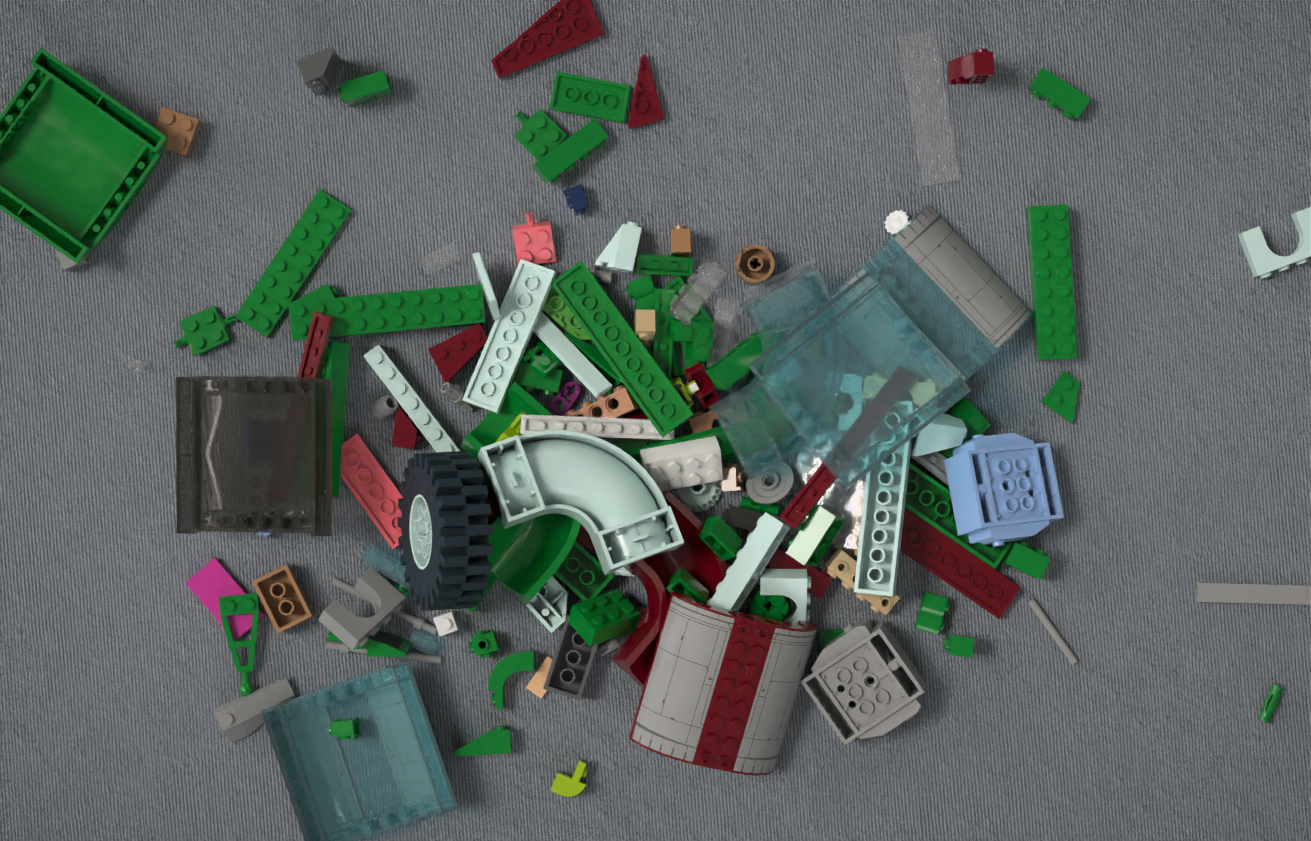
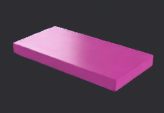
(216, 581)

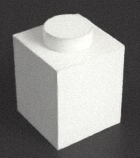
(446, 623)

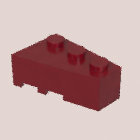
(971, 68)
(457, 351)

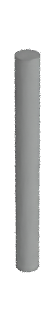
(1053, 632)

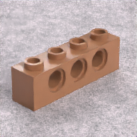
(605, 402)

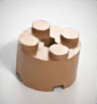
(747, 256)

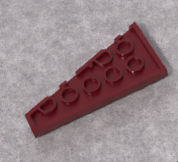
(555, 32)

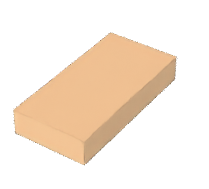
(537, 682)

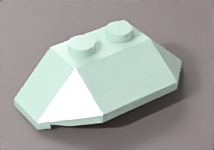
(550, 604)

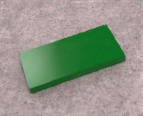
(590, 97)

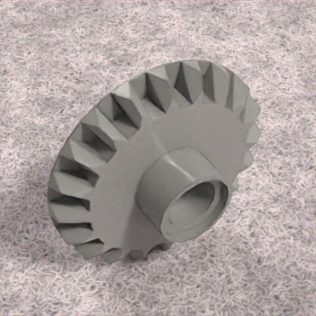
(761, 487)

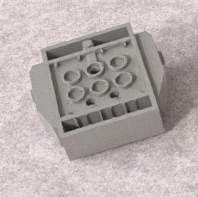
(849, 662)

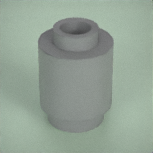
(384, 406)

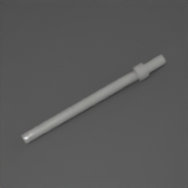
(418, 622)
(411, 655)

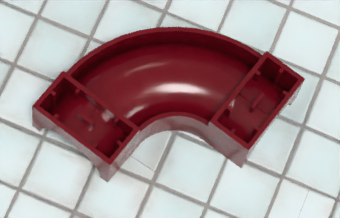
(696, 558)

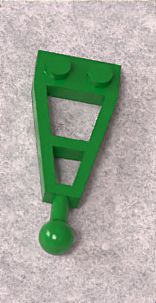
(237, 605)

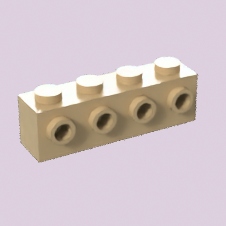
(844, 567)

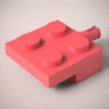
(534, 241)

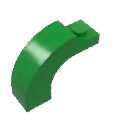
(510, 664)

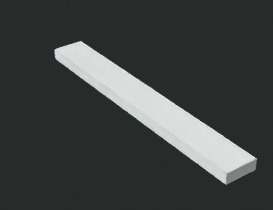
(593, 426)

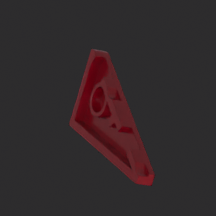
(645, 104)

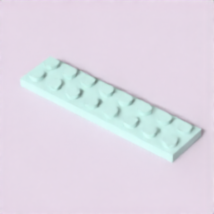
(509, 336)

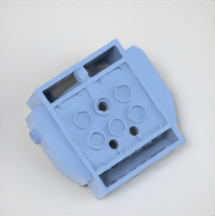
(977, 492)

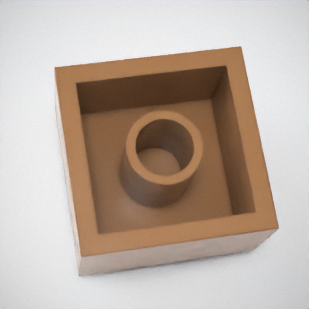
(180, 130)

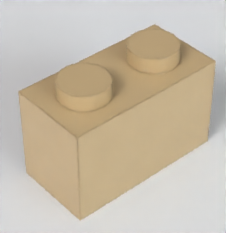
(644, 326)

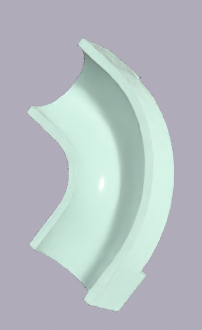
(585, 481)

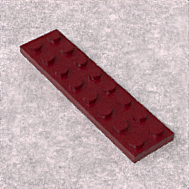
(956, 565)

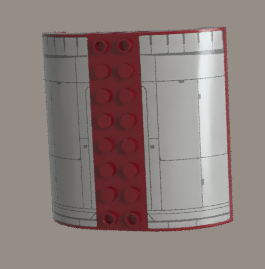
(721, 687)

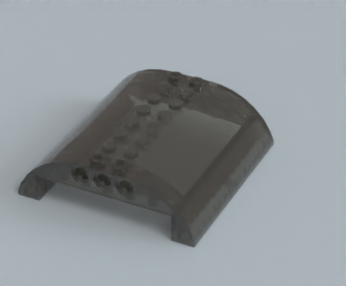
(254, 454)

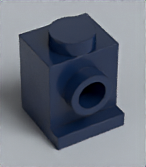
(577, 199)

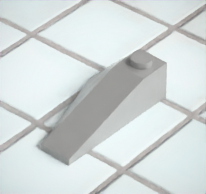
(244, 714)

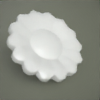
(896, 221)

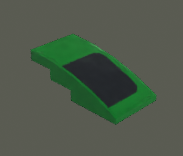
(382, 644)

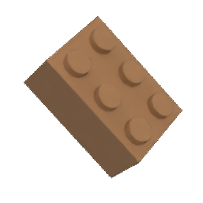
(283, 598)

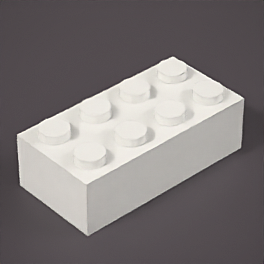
(683, 463)

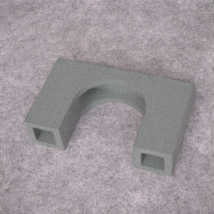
(354, 629)

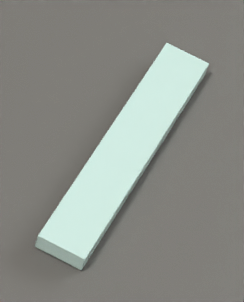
(571, 356)

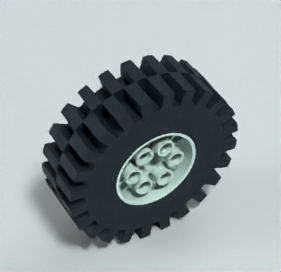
(445, 530)

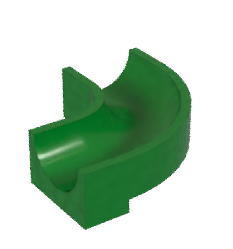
(533, 549)

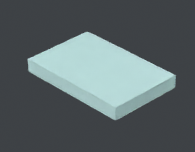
(486, 286)

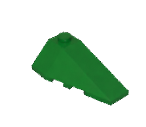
(597, 360)
(971, 418)

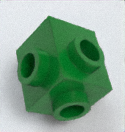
(491, 643)

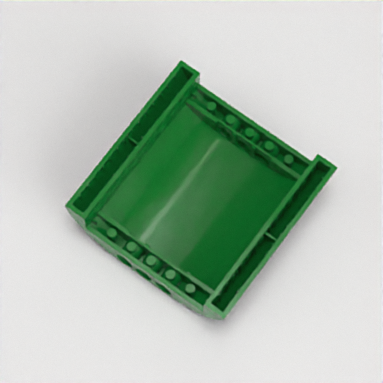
(71, 158)

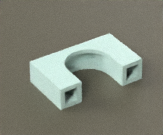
(1263, 260)
(788, 583)

